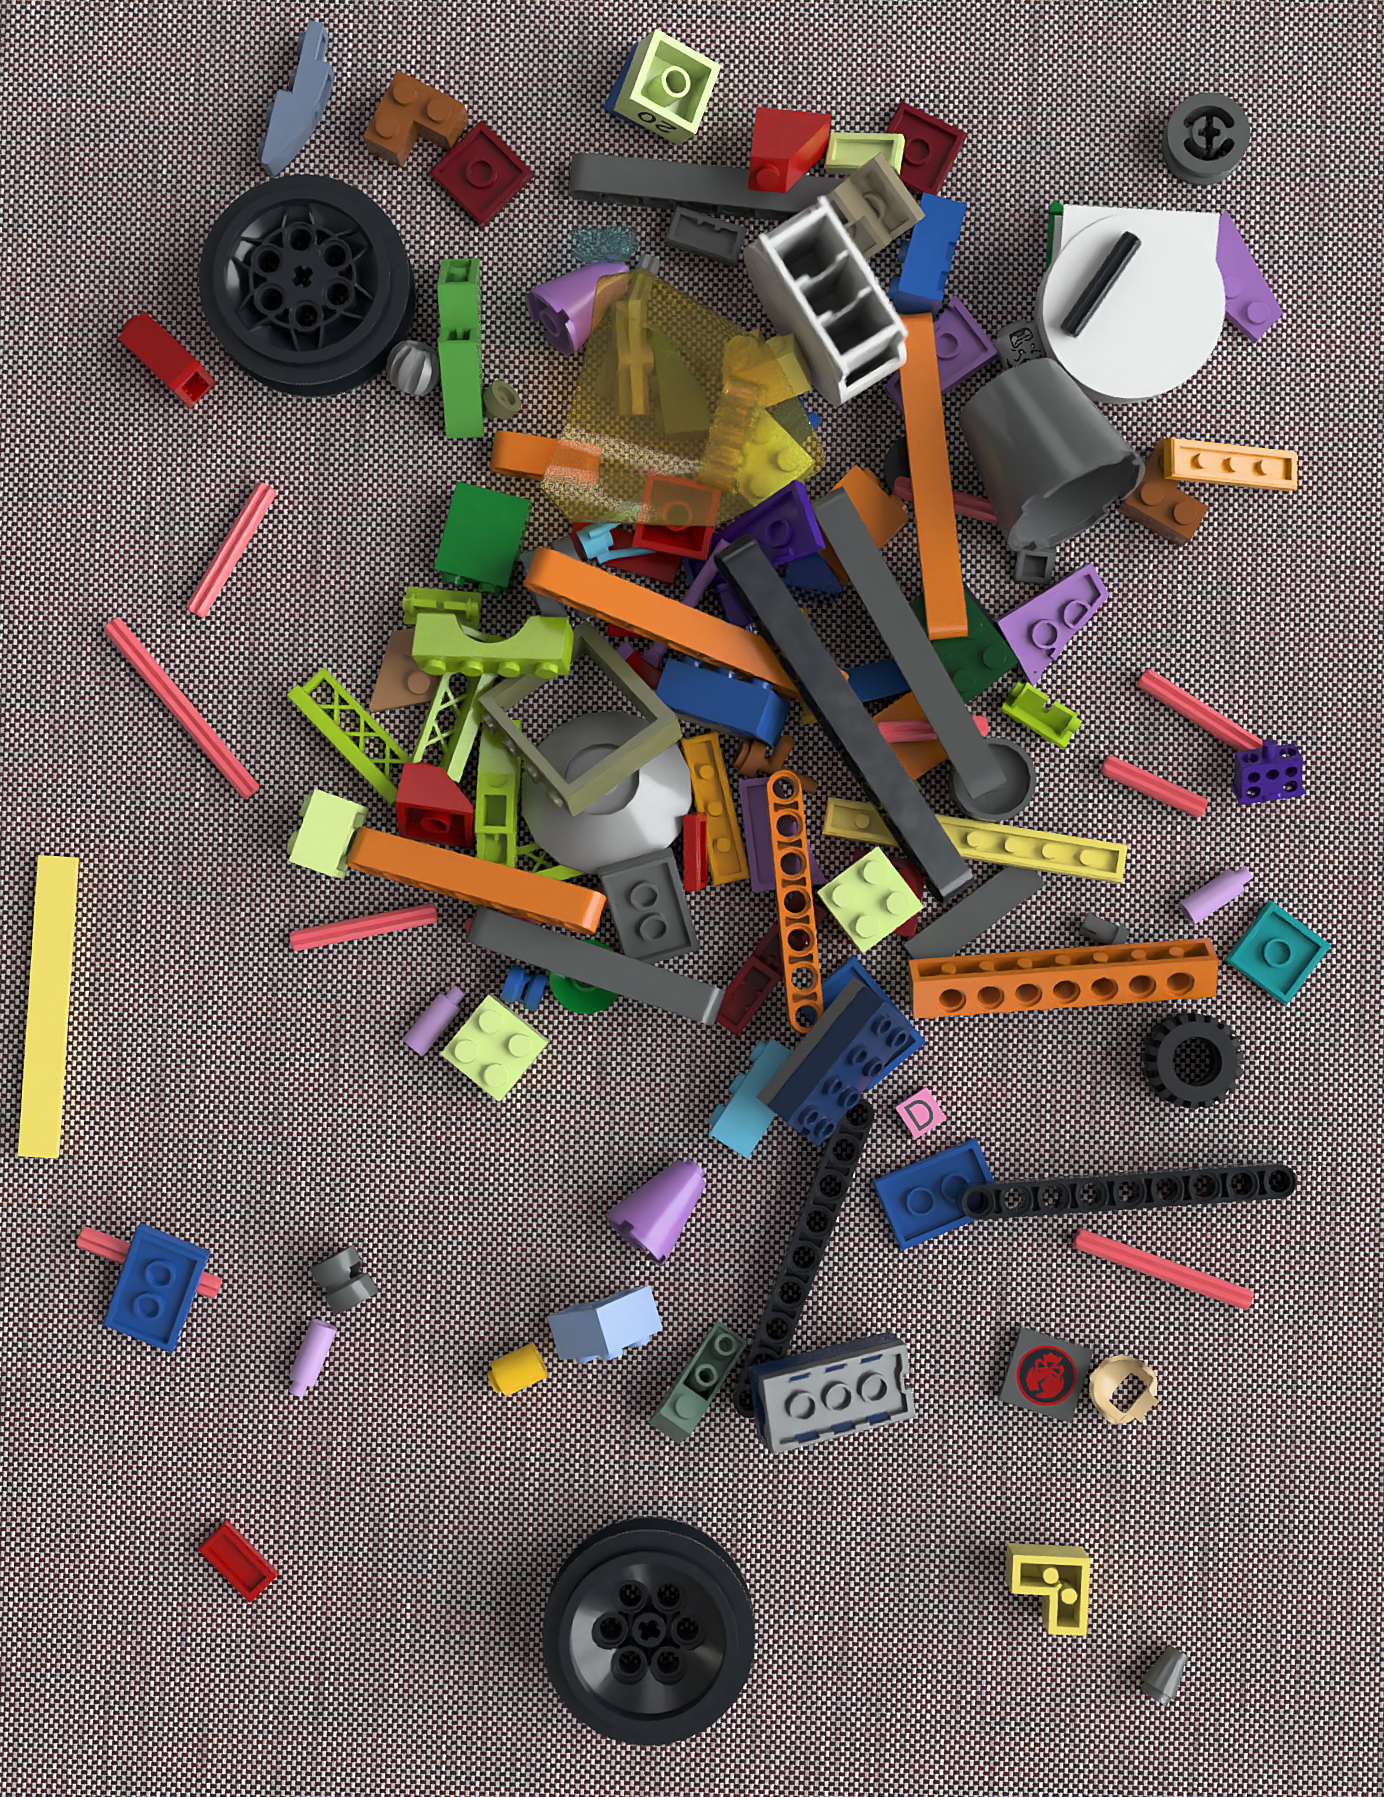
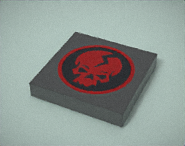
(1045, 1374)

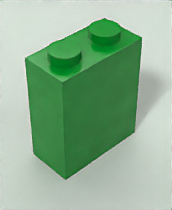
(483, 539)

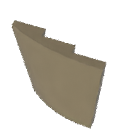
(873, 206)

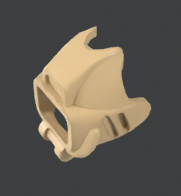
(1108, 1378)

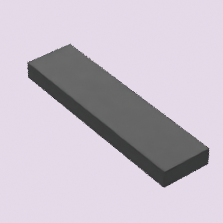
(974, 913)

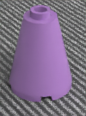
(567, 305)
(659, 1210)

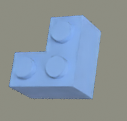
(605, 1325)

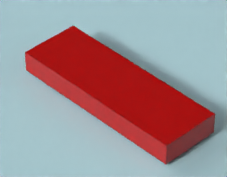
(654, 566)

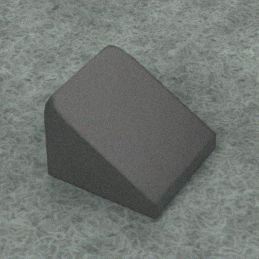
(1034, 566)

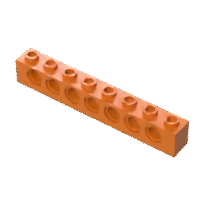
(1063, 978)

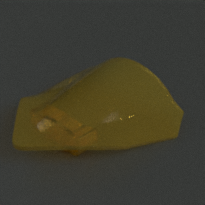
(675, 415)

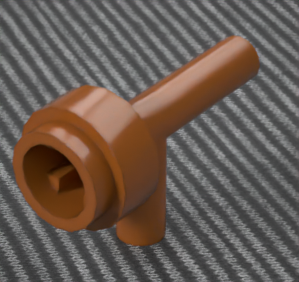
(751, 758)

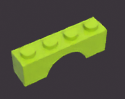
(538, 648)

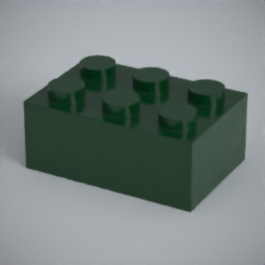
(971, 660)

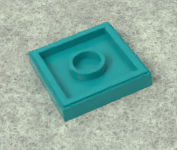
(1277, 952)

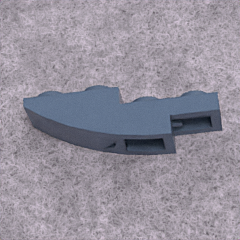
(296, 114)

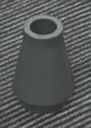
(1164, 1676)

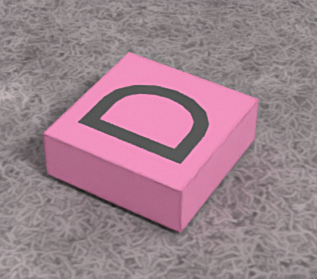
(920, 1112)

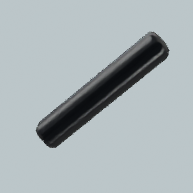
(1101, 284)

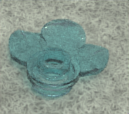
(612, 245)

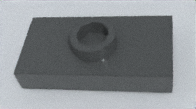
(705, 236)

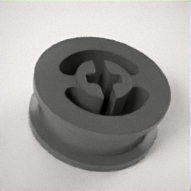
(1226, 131)

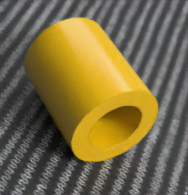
(517, 1370)

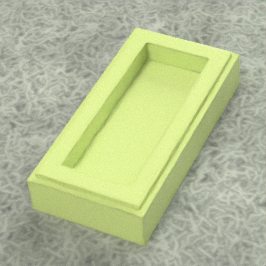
(852, 150)

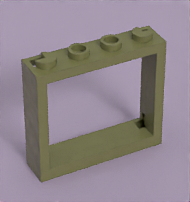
(613, 769)

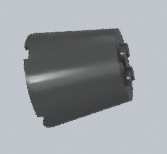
(1046, 455)

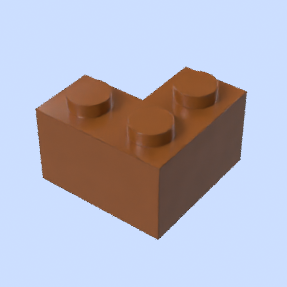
(413, 111)
(1161, 505)

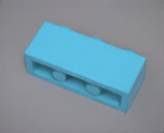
(745, 1116)

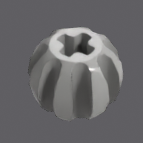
(413, 367)

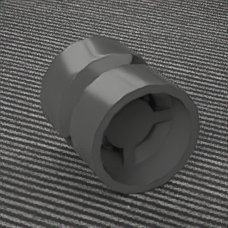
(344, 1280)

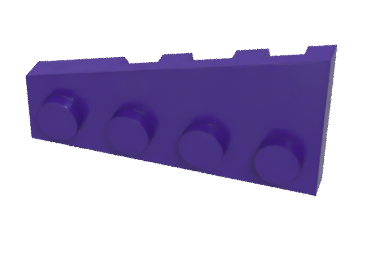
(779, 525)

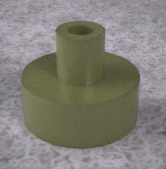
(500, 401)

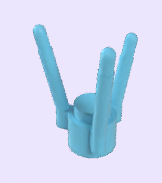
(595, 542)

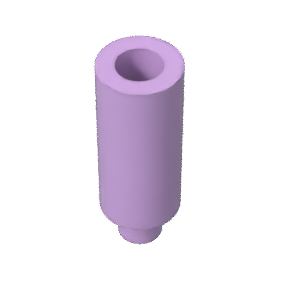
(1214, 894)
(434, 1020)
(311, 1356)

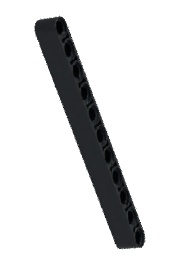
(843, 718)

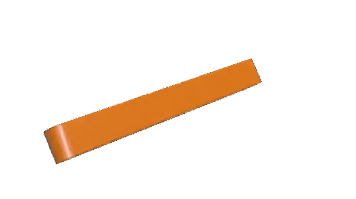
(931, 482)
(656, 618)

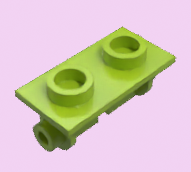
(438, 601)
(1025, 706)

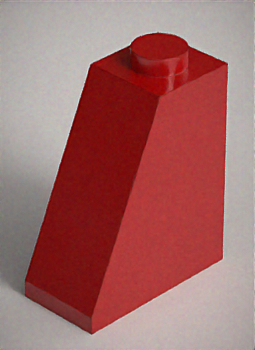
(785, 147)
(166, 358)

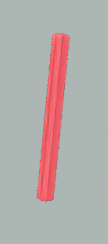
(181, 708)

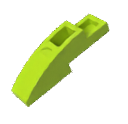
(497, 800)

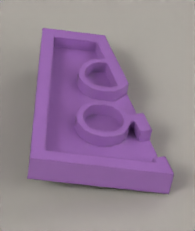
(1247, 295)
(960, 350)
(1050, 618)
(757, 837)

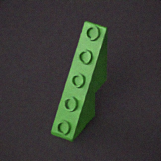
(461, 347)

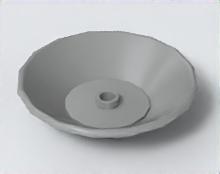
(627, 821)

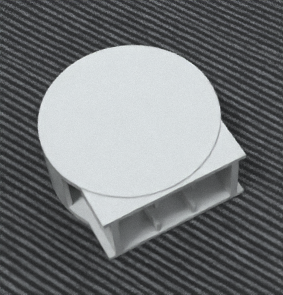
(830, 300)
(1157, 315)

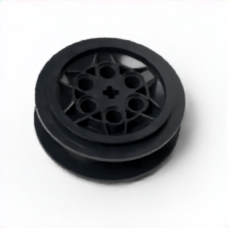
(347, 340)
(648, 1699)

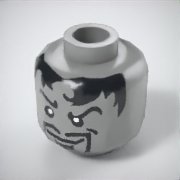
(1019, 344)

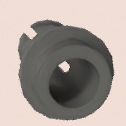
(1103, 931)

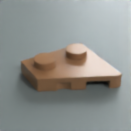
(400, 678)

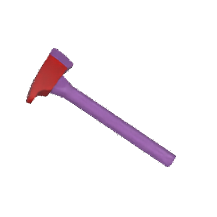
(648, 664)

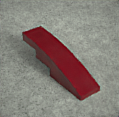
(761, 971)

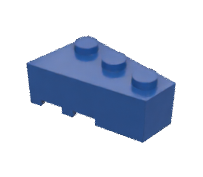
(927, 257)
(723, 700)

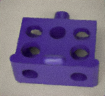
(731, 608)
(1267, 773)

